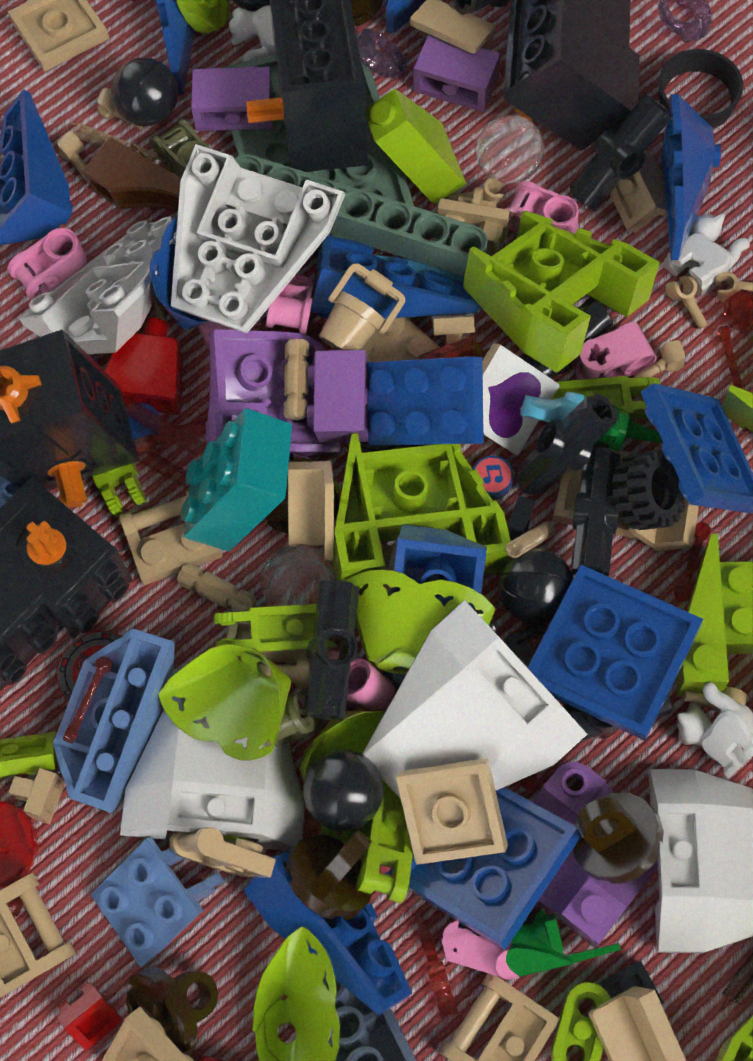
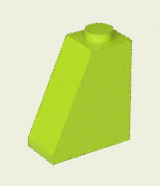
(415, 144)

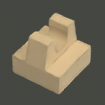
(453, 326)
(39, 795)

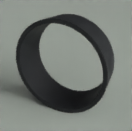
(708, 62)

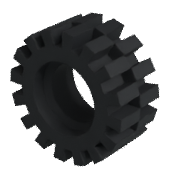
(648, 491)

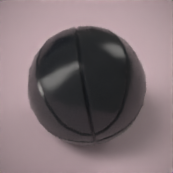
(144, 91)
(534, 585)
(343, 790)

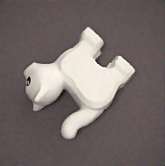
(247, 24)
(705, 256)
(722, 737)

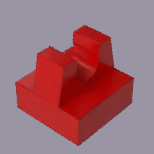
(88, 1017)

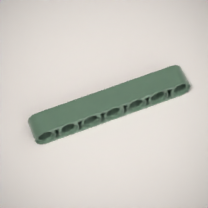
(380, 213)

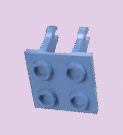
(148, 900)

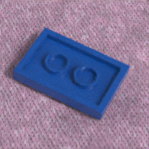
(426, 401)

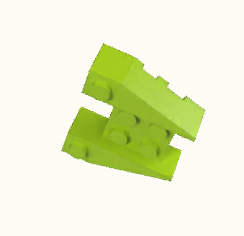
(540, 277)
(415, 488)
(725, 604)

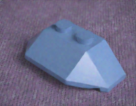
(117, 719)

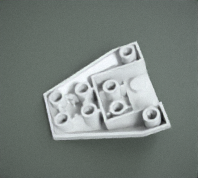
(242, 237)
(106, 297)
(468, 703)
(195, 786)
(702, 861)

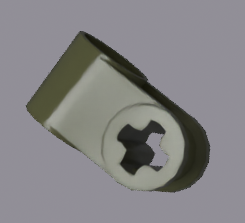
(176, 146)
(295, 724)

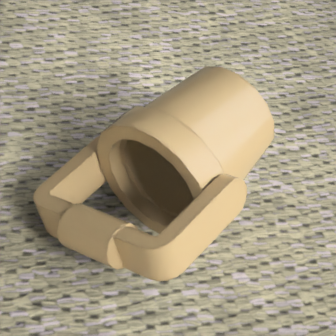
(353, 321)

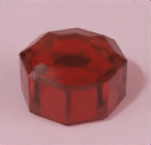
(739, 310)

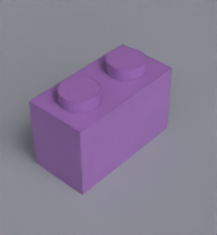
(456, 74)
(222, 94)
(339, 396)

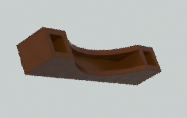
(130, 179)

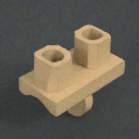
(479, 213)

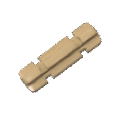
(296, 379)
(215, 589)

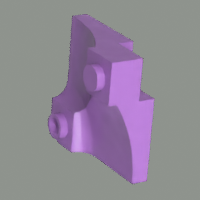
(250, 375)
(573, 895)

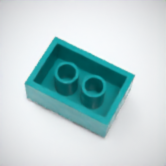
(237, 480)

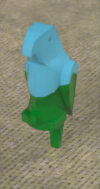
(560, 408)

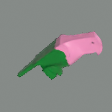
(531, 951)

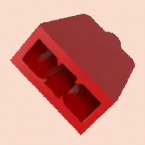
(150, 368)

